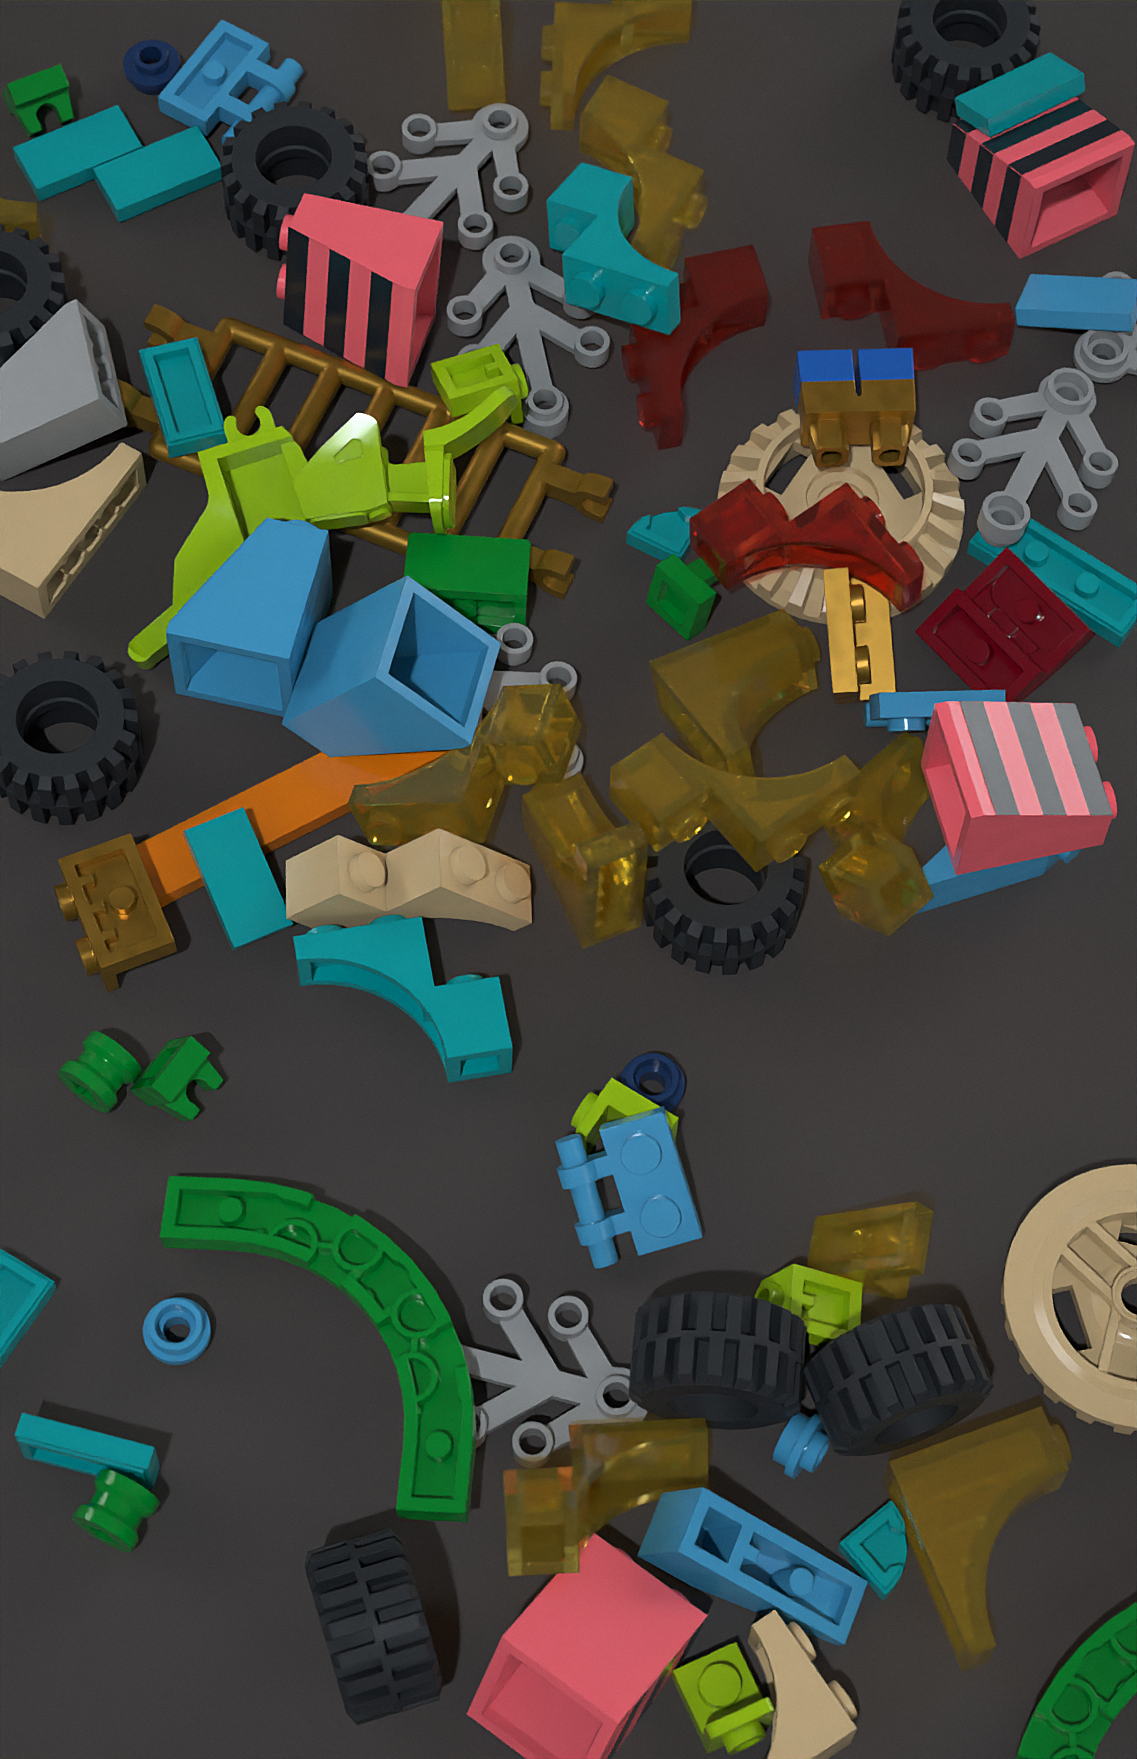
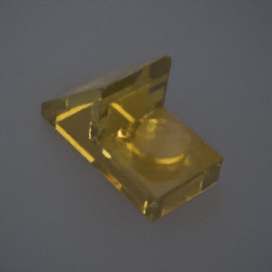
(874, 1246)

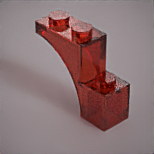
(859, 278)
(718, 299)
(752, 535)

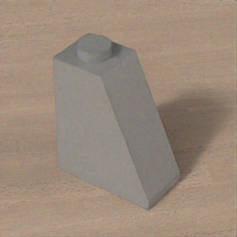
(58, 392)

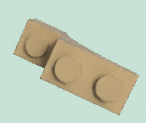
(426, 878)
(809, 1715)

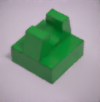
(35, 91)
(682, 595)
(169, 1074)

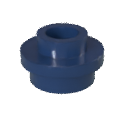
(154, 77)
(656, 1068)

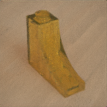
(732, 685)
(587, 859)
(960, 1501)

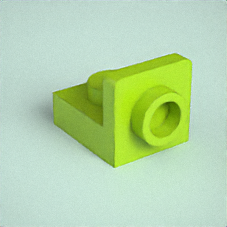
(473, 376)
(612, 1104)
(822, 1300)
(724, 1700)

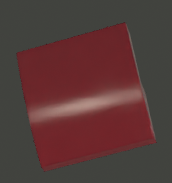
(1005, 630)

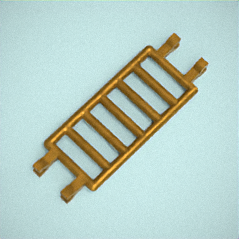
(585, 491)

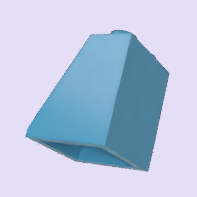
(253, 619)
(392, 676)

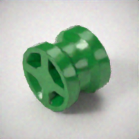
(99, 1071)
(116, 1510)

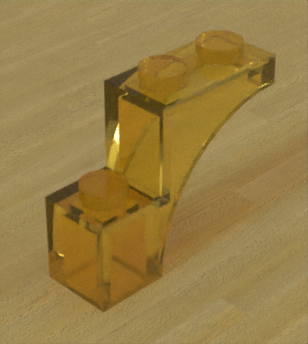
(596, 35)
(472, 53)
(630, 136)
(519, 742)
(757, 815)
(872, 870)
(609, 1471)

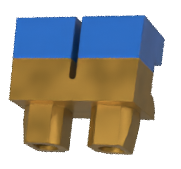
(855, 406)

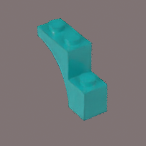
(600, 268)
(392, 961)

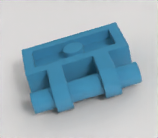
(218, 74)
(914, 710)
(648, 1180)

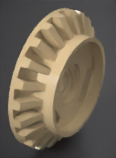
(927, 520)
(1075, 1247)

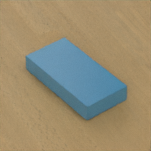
(1078, 303)

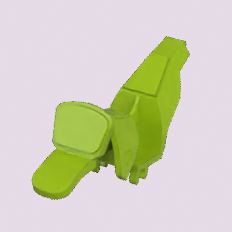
(337, 488)

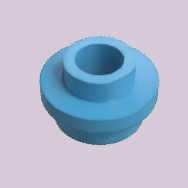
(173, 1312)
(801, 1445)

